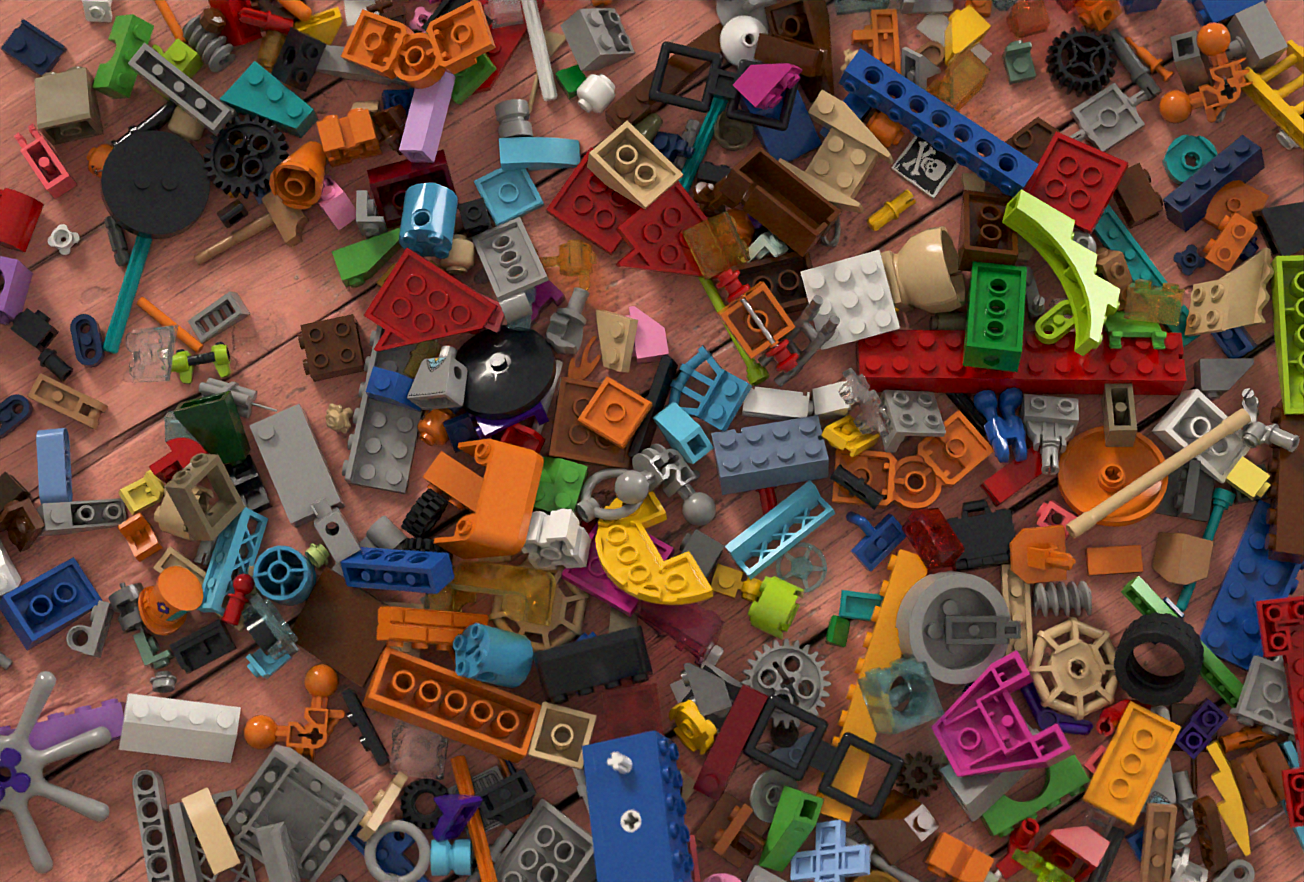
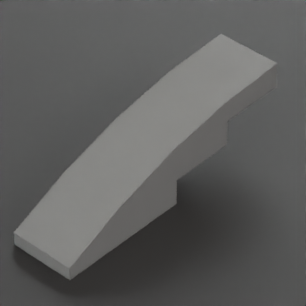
(334, 65)

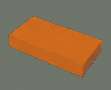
(1114, 560)

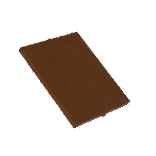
(341, 627)

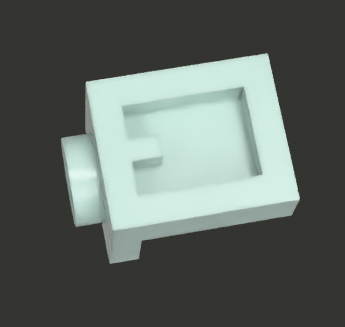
(764, 245)

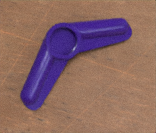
(1047, 717)

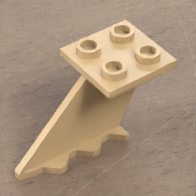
(1233, 299)

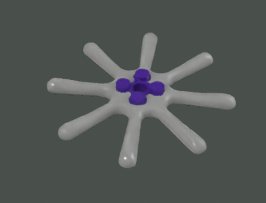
(27, 776)

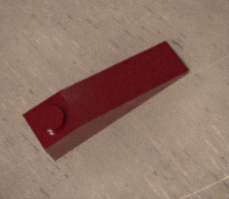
(730, 743)

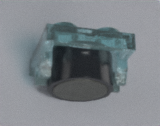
(269, 628)

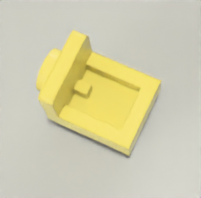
(142, 493)

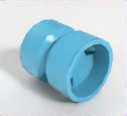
(451, 857)

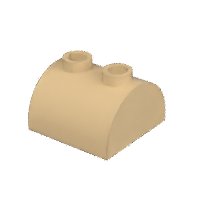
(561, 735)

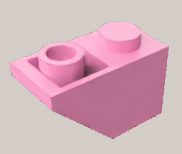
(336, 204)
(650, 338)

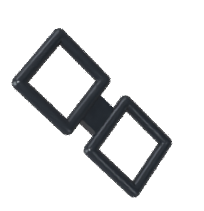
(718, 85)
(823, 756)

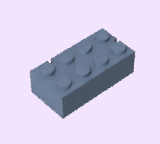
(770, 455)

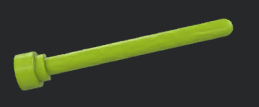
(755, 373)

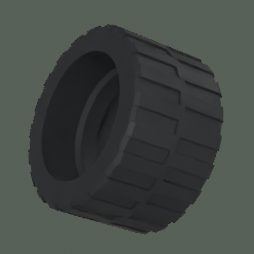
(1153, 688)

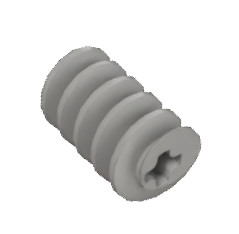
(208, 45)
(1062, 597)

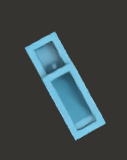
(538, 153)

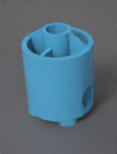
(428, 220)
(281, 586)
(493, 655)

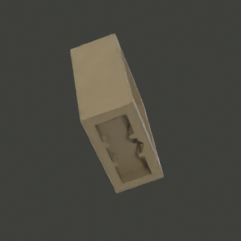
(229, 506)

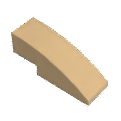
(211, 831)

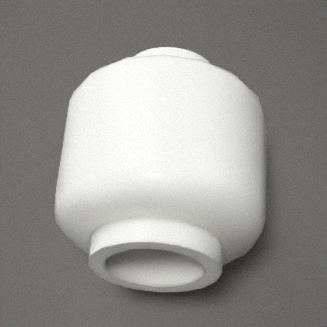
(596, 93)

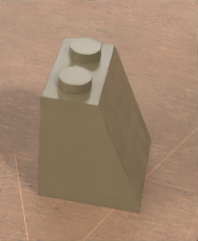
(67, 106)

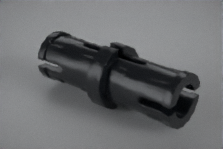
(857, 487)

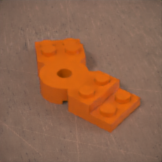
(394, 49)
(936, 464)

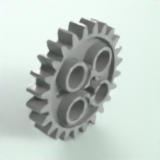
(807, 671)

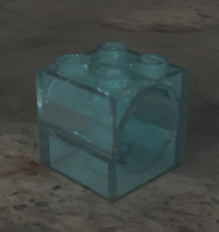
(923, 700)

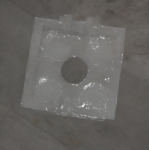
(857, 391)

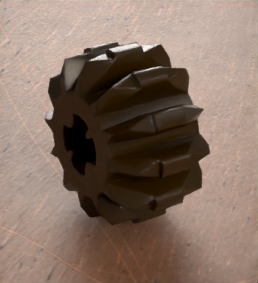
(923, 768)

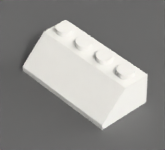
(179, 728)

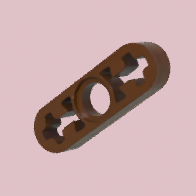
(1210, 834)

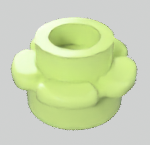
(317, 555)

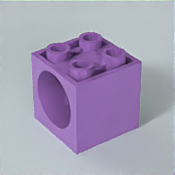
(15, 289)

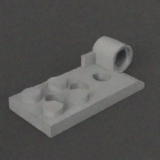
(501, 273)

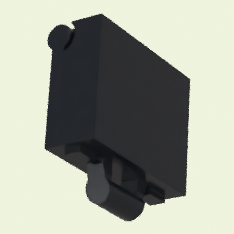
(983, 537)

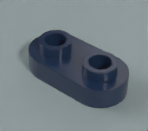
(88, 341)
(8, 416)

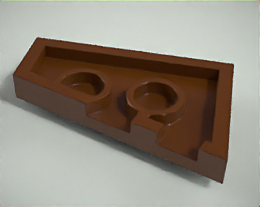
(1032, 139)

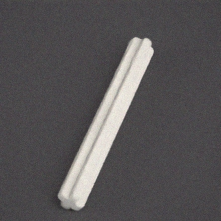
(539, 50)

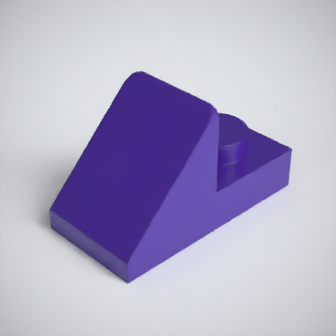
(457, 813)

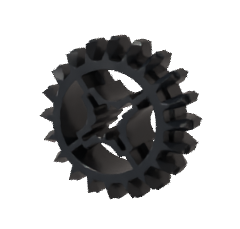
(1072, 43)

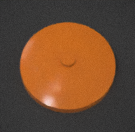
(1095, 472)

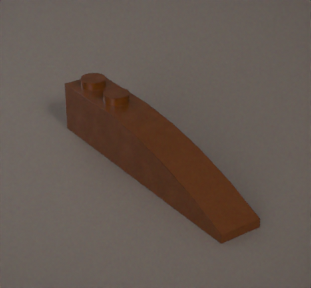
(679, 73)

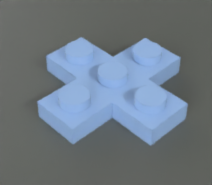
(831, 858)

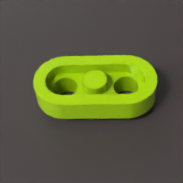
(1055, 322)

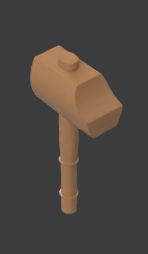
(287, 219)

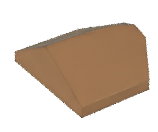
(1182, 558)

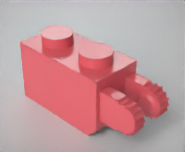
(46, 163)

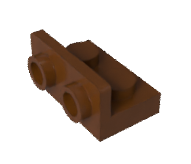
(22, 523)

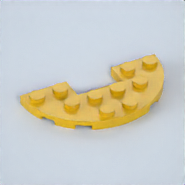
(636, 565)

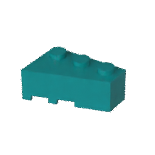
(263, 95)

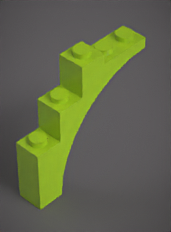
(1073, 264)

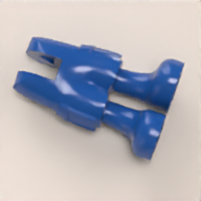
(1003, 431)

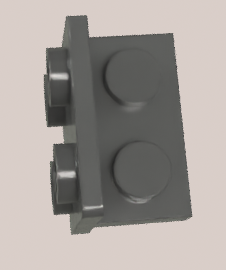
(1188, 493)

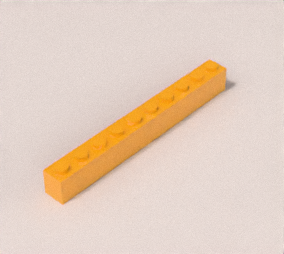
(881, 649)

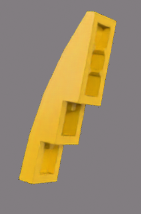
(1232, 806)

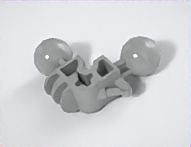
(676, 477)

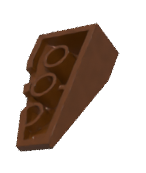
(808, 23)

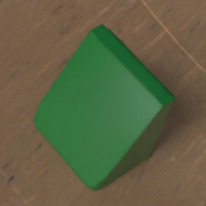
(570, 80)
(837, 631)

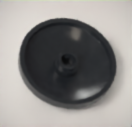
(506, 372)

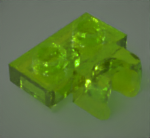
(1038, 866)

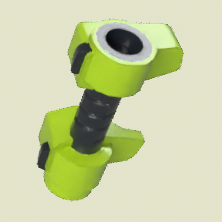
(184, 362)

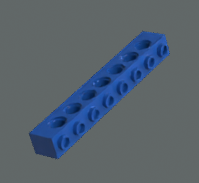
(951, 123)

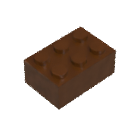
(781, 276)

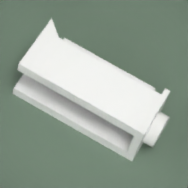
(777, 404)

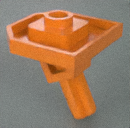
(1040, 554)

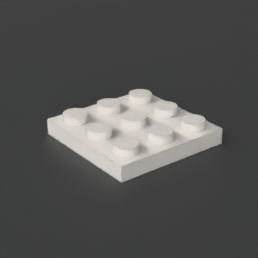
(856, 294)

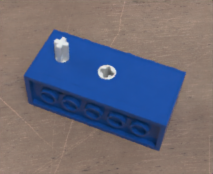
(637, 810)

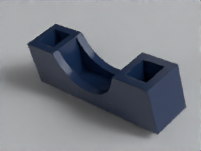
(1191, 199)

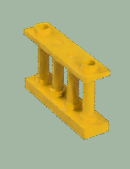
(1272, 101)

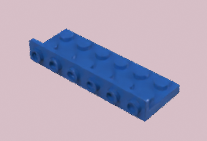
(1232, 622)

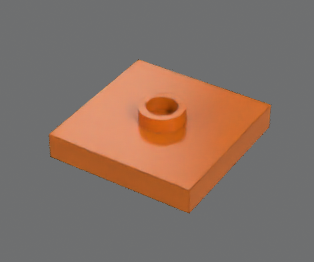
(1234, 198)
(615, 412)

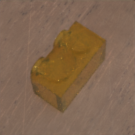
(1154, 303)

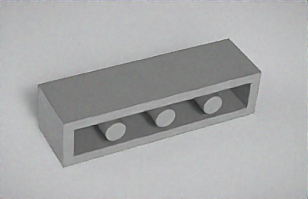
(180, 89)

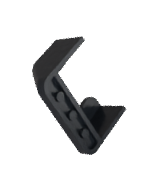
(593, 663)

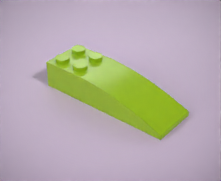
(1288, 323)

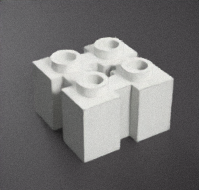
(556, 540)

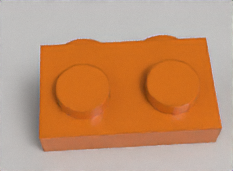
(1230, 242)

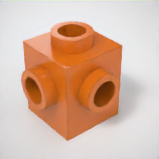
(1097, 13)

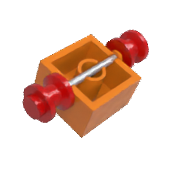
(756, 320)

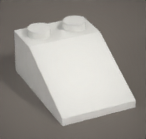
(1190, 419)

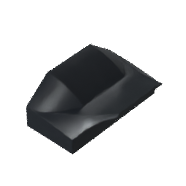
(508, 798)

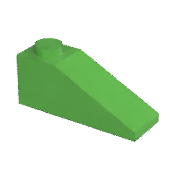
(366, 258)

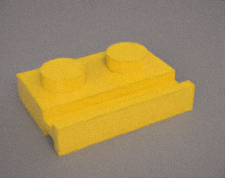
(845, 435)

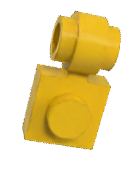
(728, 581)

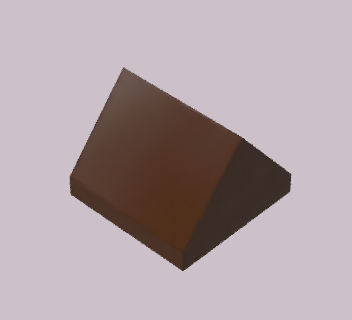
(748, 842)

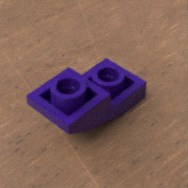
(1200, 727)

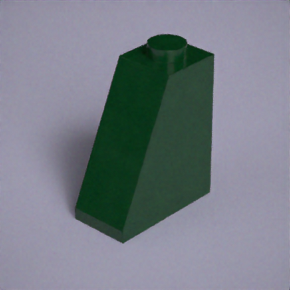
(216, 426)

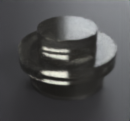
(784, 737)

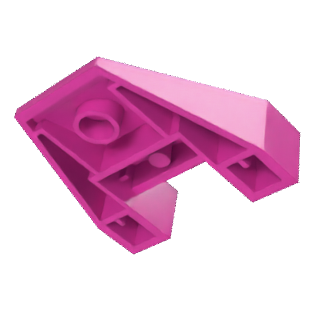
(987, 731)

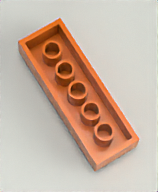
(452, 705)

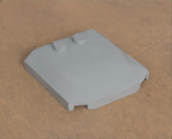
(311, 802)

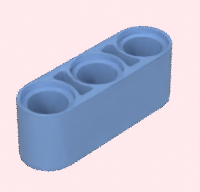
(54, 465)

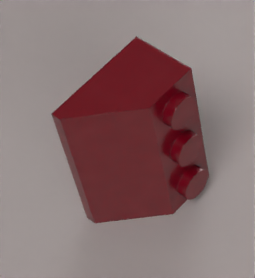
(392, 181)

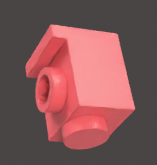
(1047, 511)

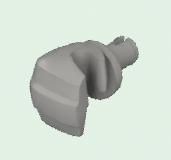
(567, 324)

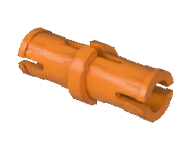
(1245, 738)

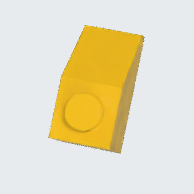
(964, 31)

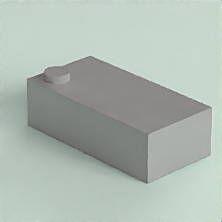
(295, 463)

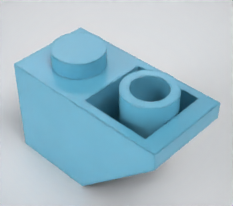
(683, 433)

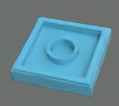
(508, 194)

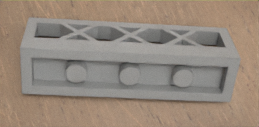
(277, 853)

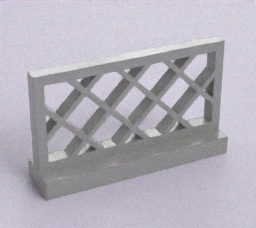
(188, 848)

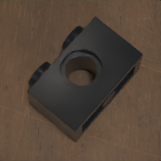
(298, 59)

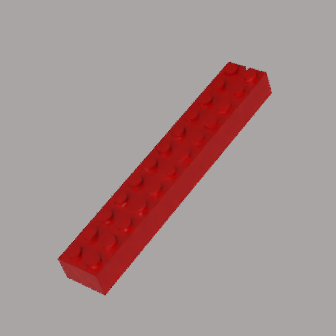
(935, 364)

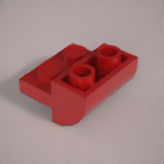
(17, 219)
(181, 453)

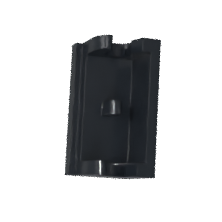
(203, 646)

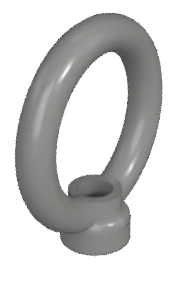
(589, 508)
(415, 833)

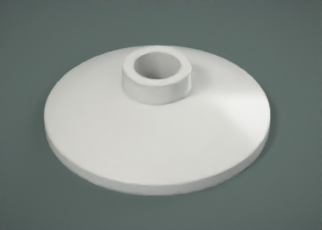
(733, 38)

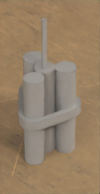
(242, 396)

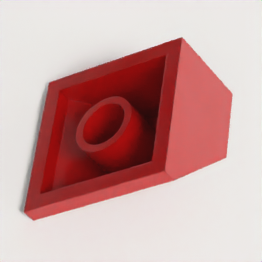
(1073, 850)

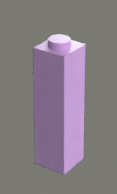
(426, 120)

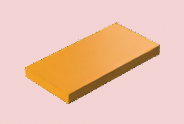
(1131, 763)

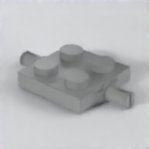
(1108, 117)

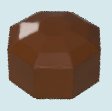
(212, 20)

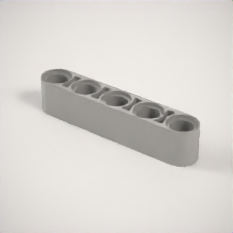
(148, 825)

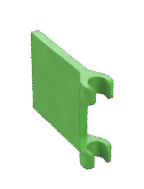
(1118, 327)

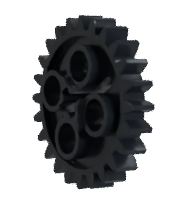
(245, 156)

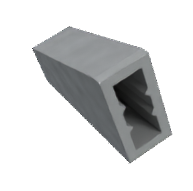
(980, 792)

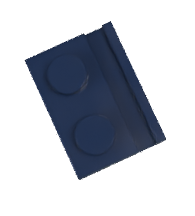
(33, 48)

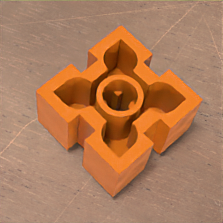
(349, 137)
(956, 860)

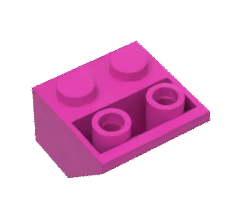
(766, 82)

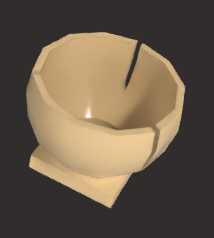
(922, 271)

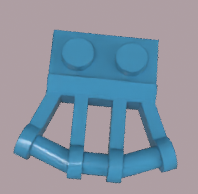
(722, 398)

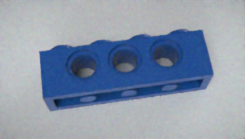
(398, 570)

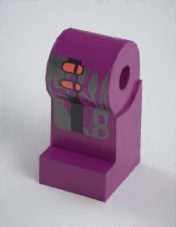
(545, 295)

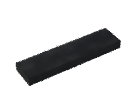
(657, 395)

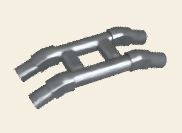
(817, 339)

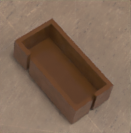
(780, 201)

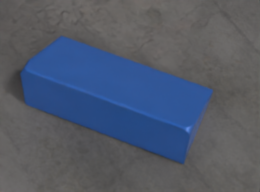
(1235, 342)

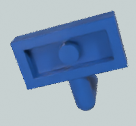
(878, 539)

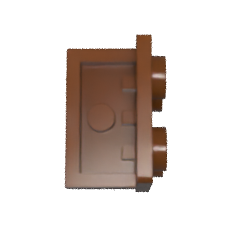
(1260, 776)
(724, 824)

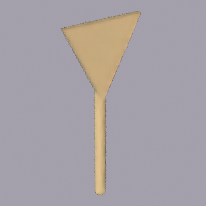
(553, 42)

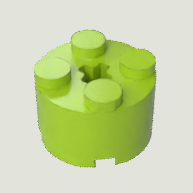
(775, 607)

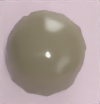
(731, 133)

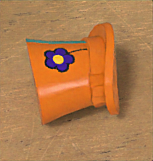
(169, 601)

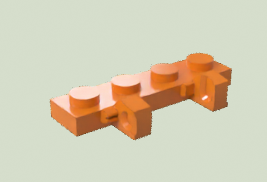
(881, 38)

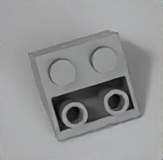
(597, 38)

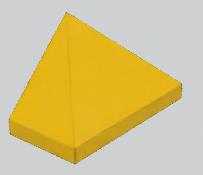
(322, 25)

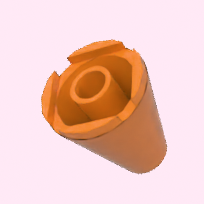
(300, 176)

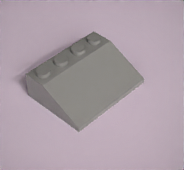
(548, 850)

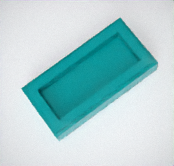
(858, 605)

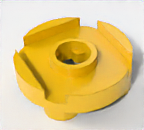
(692, 727)

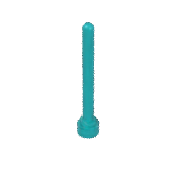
(1221, 500)

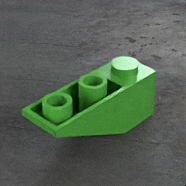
(790, 827)

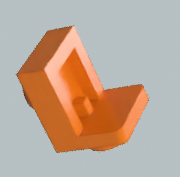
(140, 536)

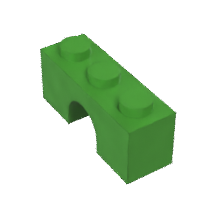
(116, 77)

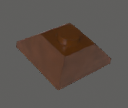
(899, 826)

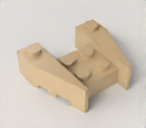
(843, 157)

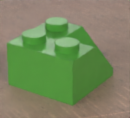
(560, 485)

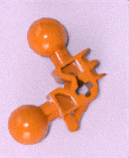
(1212, 41)
(320, 682)

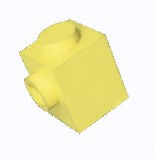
(1248, 479)

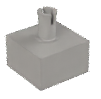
(1255, 37)

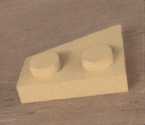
(616, 339)

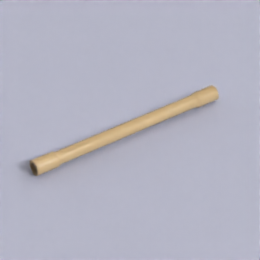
(1090, 518)

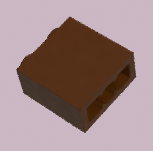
(332, 348)

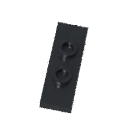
(359, 717)

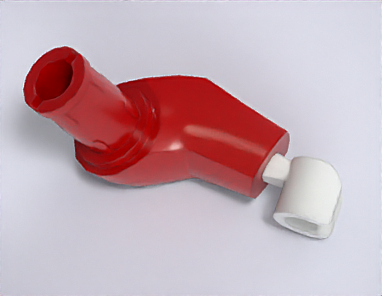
(1112, 715)
(1019, 838)

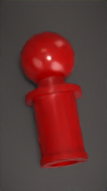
(243, 585)

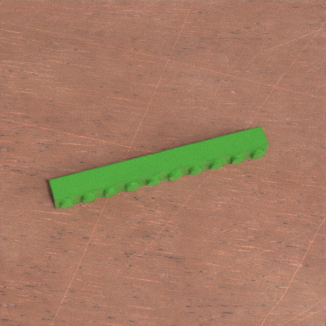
(1212, 669)

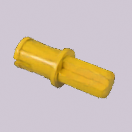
(891, 210)

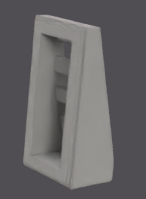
(223, 324)

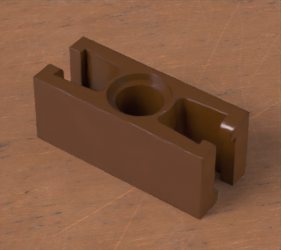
(782, 49)

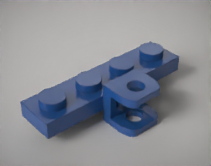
(389, 852)

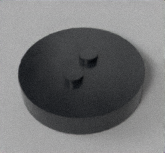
(155, 184)

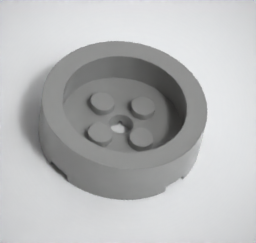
(923, 618)

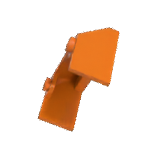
(503, 502)

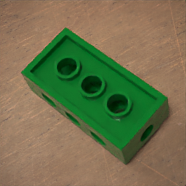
(1000, 287)

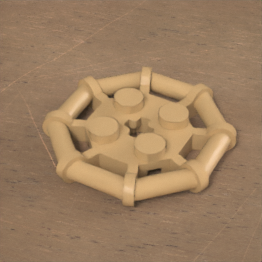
(557, 618)
(1060, 668)

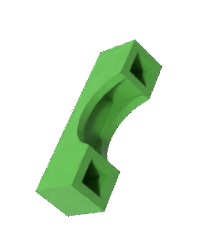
(1060, 780)

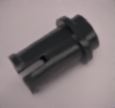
(55, 364)

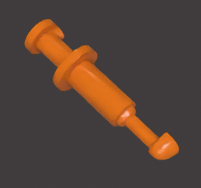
(1150, 60)

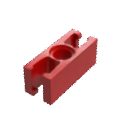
(1013, 477)

